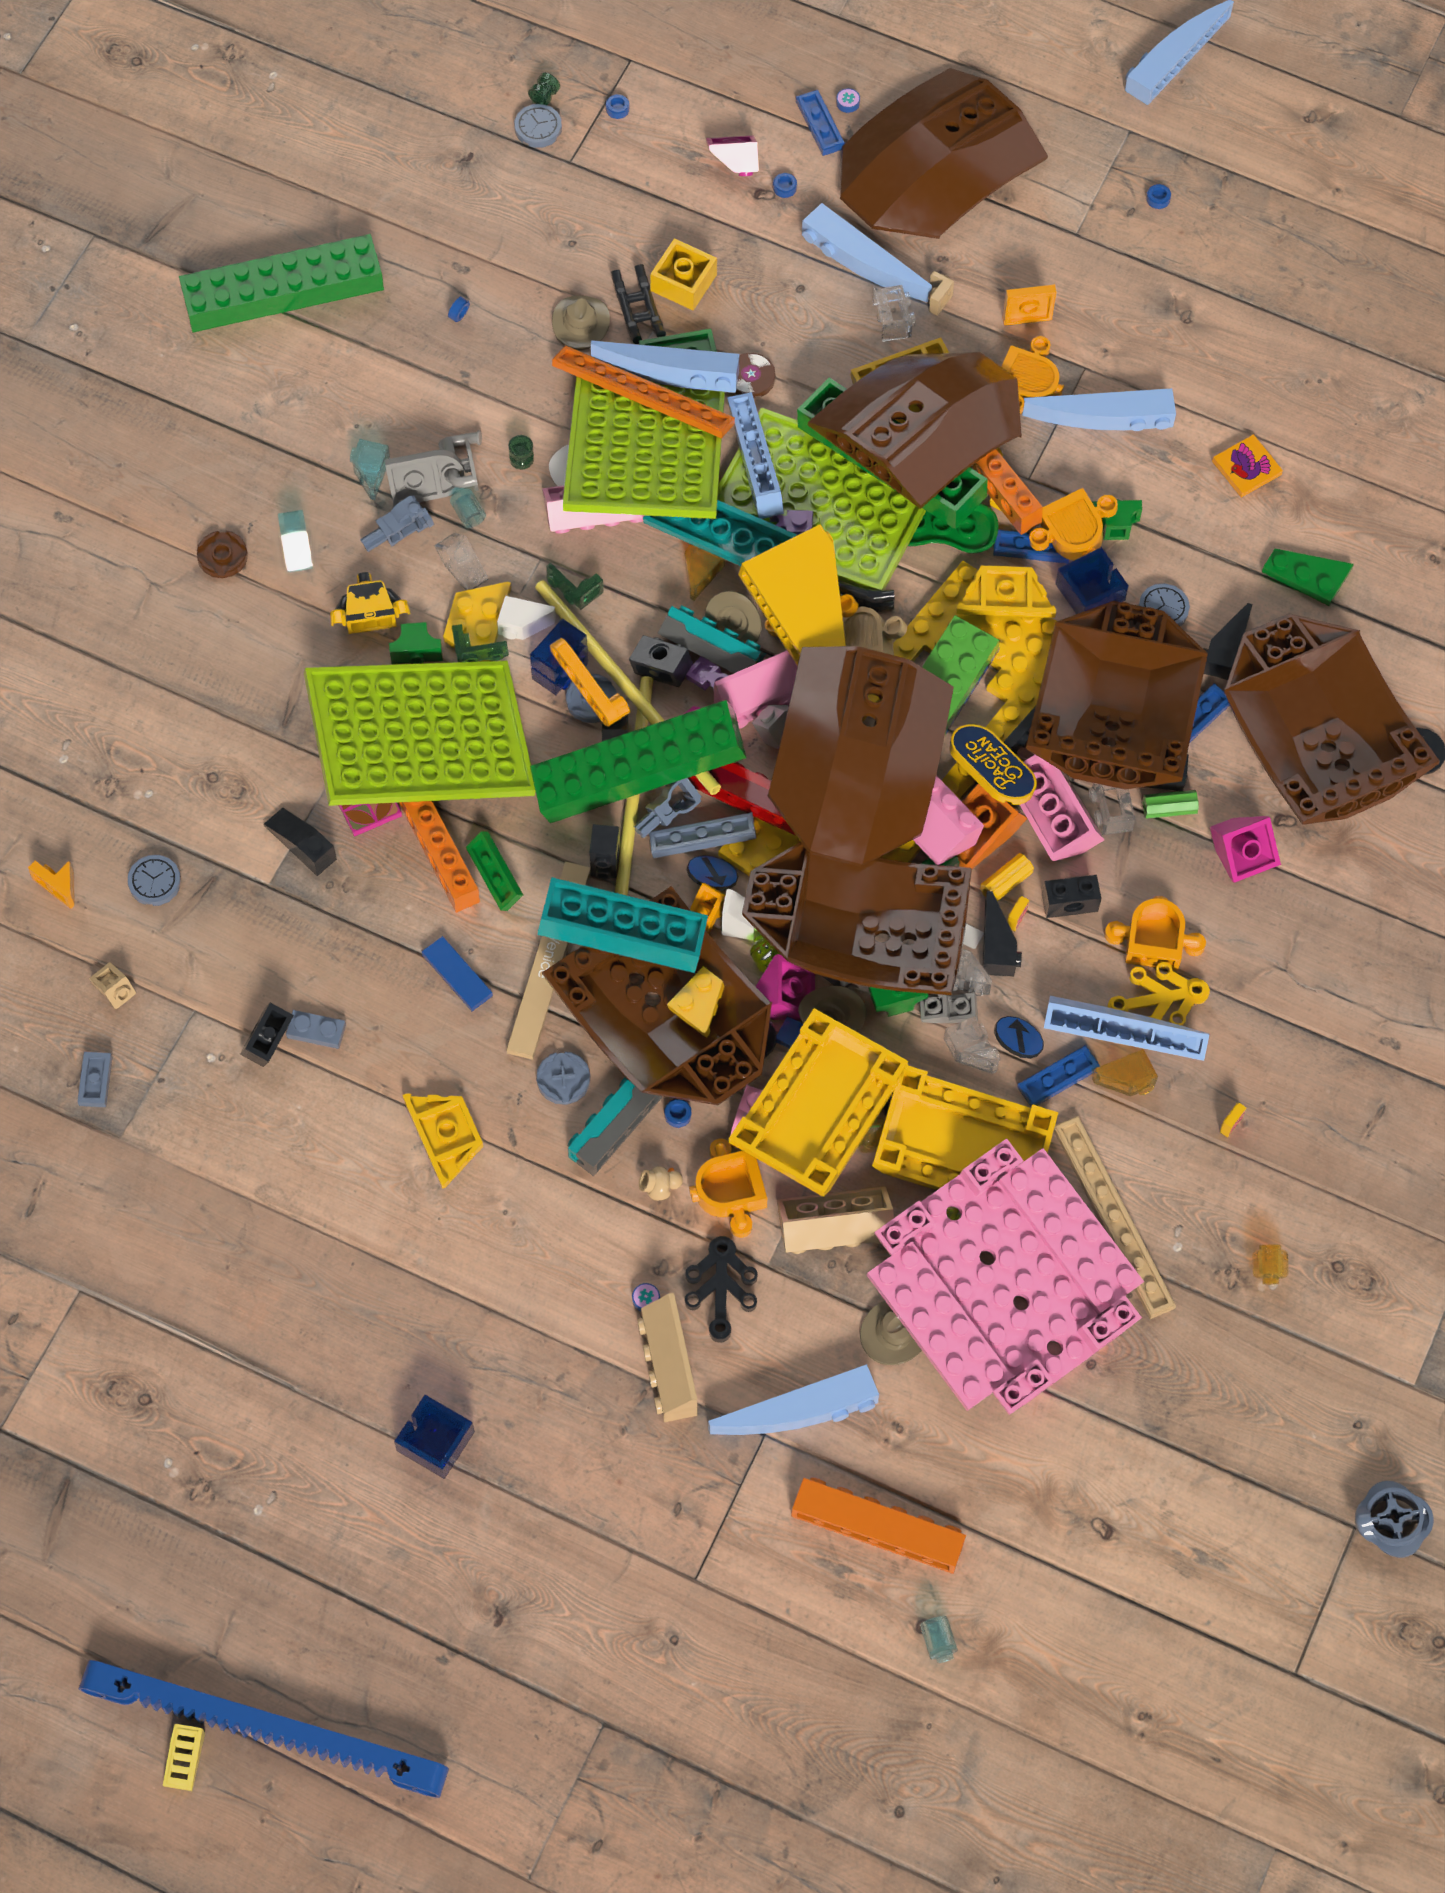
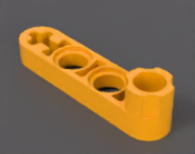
(606, 709)

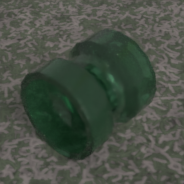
(544, 89)
(521, 452)

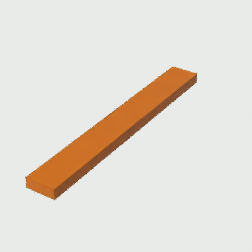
(643, 391)

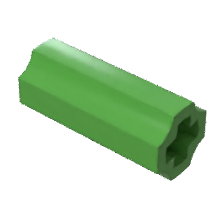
(1170, 804)

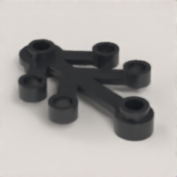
(721, 1282)

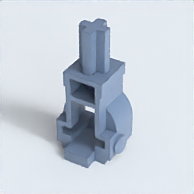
(399, 523)
(660, 810)

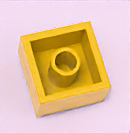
(683, 274)

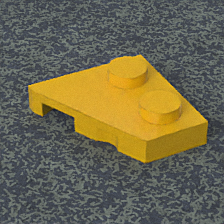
(698, 1000)

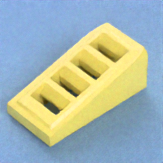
(188, 1731)

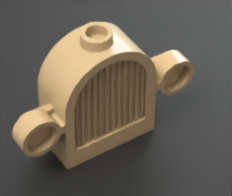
(870, 631)

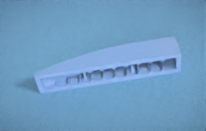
(1174, 52)
(860, 253)
(672, 365)
(1106, 410)
(756, 456)
(1124, 1028)
(803, 1407)

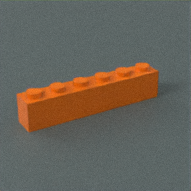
(878, 1525)

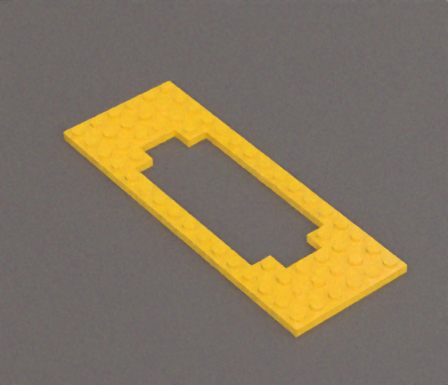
(1021, 667)

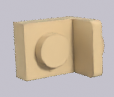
(941, 292)
(113, 985)

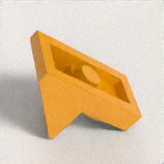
(58, 884)
(708, 902)

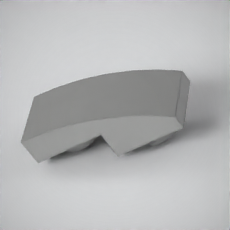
(948, 1009)

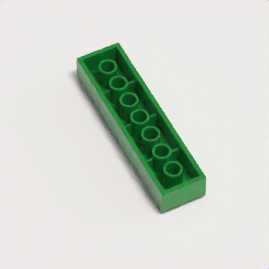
(281, 283)
(949, 505)
(638, 761)

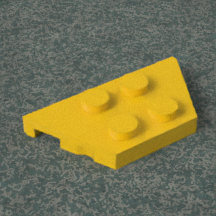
(1006, 593)
(478, 613)
(445, 1133)

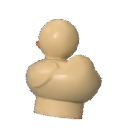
(659, 1181)

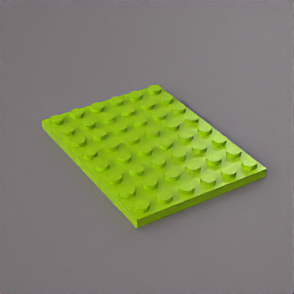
(638, 458)
(861, 513)
(418, 732)

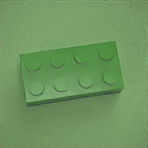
(961, 661)

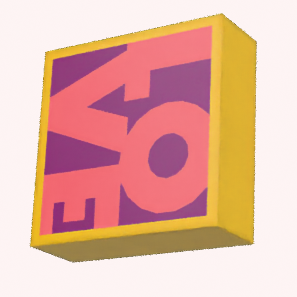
(1018, 913)
(1232, 1119)

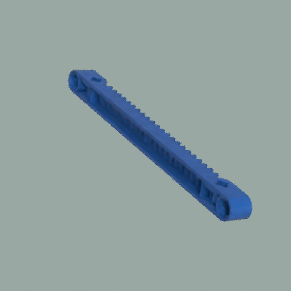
(104, 1682)

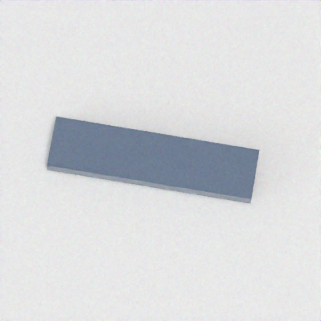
(702, 835)

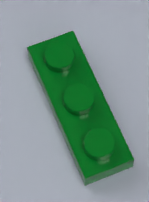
(494, 871)

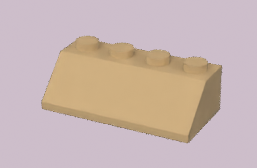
(833, 1219)
(668, 1358)

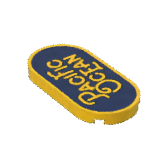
(992, 764)

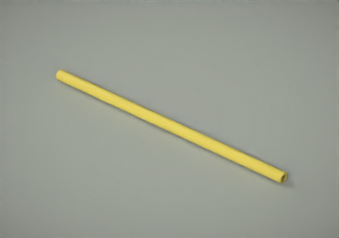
(615, 672)
(631, 808)

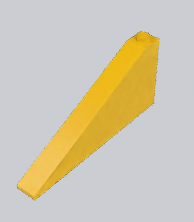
(799, 591)

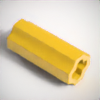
(1008, 876)

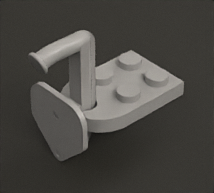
(433, 472)

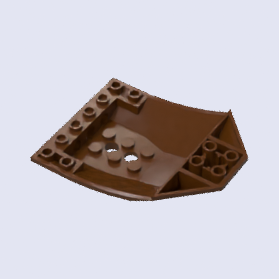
(919, 177)
(965, 415)
(1121, 670)
(1317, 685)
(850, 785)
(831, 911)
(653, 1043)

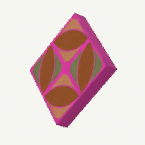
(369, 816)

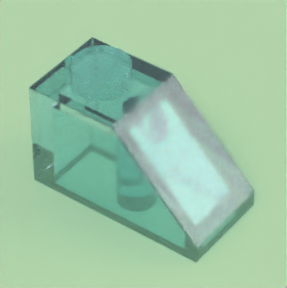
(370, 465)
(295, 541)

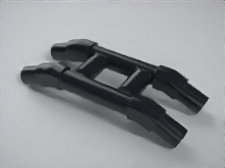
(644, 294)
(873, 599)

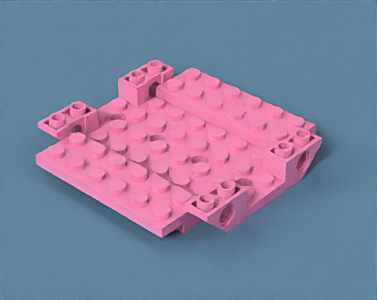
(1042, 1250)

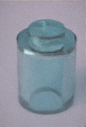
(467, 507)
(939, 1638)

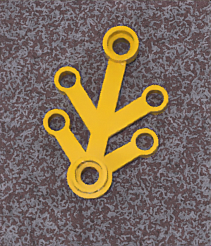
(1163, 996)

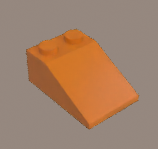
(999, 823)

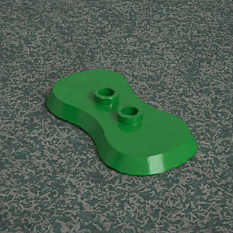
(973, 535)

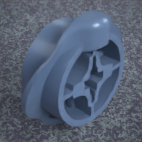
(1390, 1492)

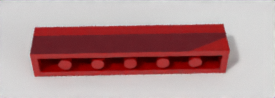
(745, 792)

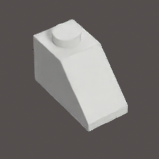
(523, 618)
(733, 921)

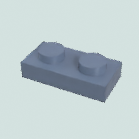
(316, 1029)
(95, 1079)

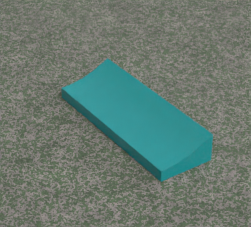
(731, 535)
(622, 925)

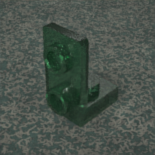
(586, 592)
(469, 653)

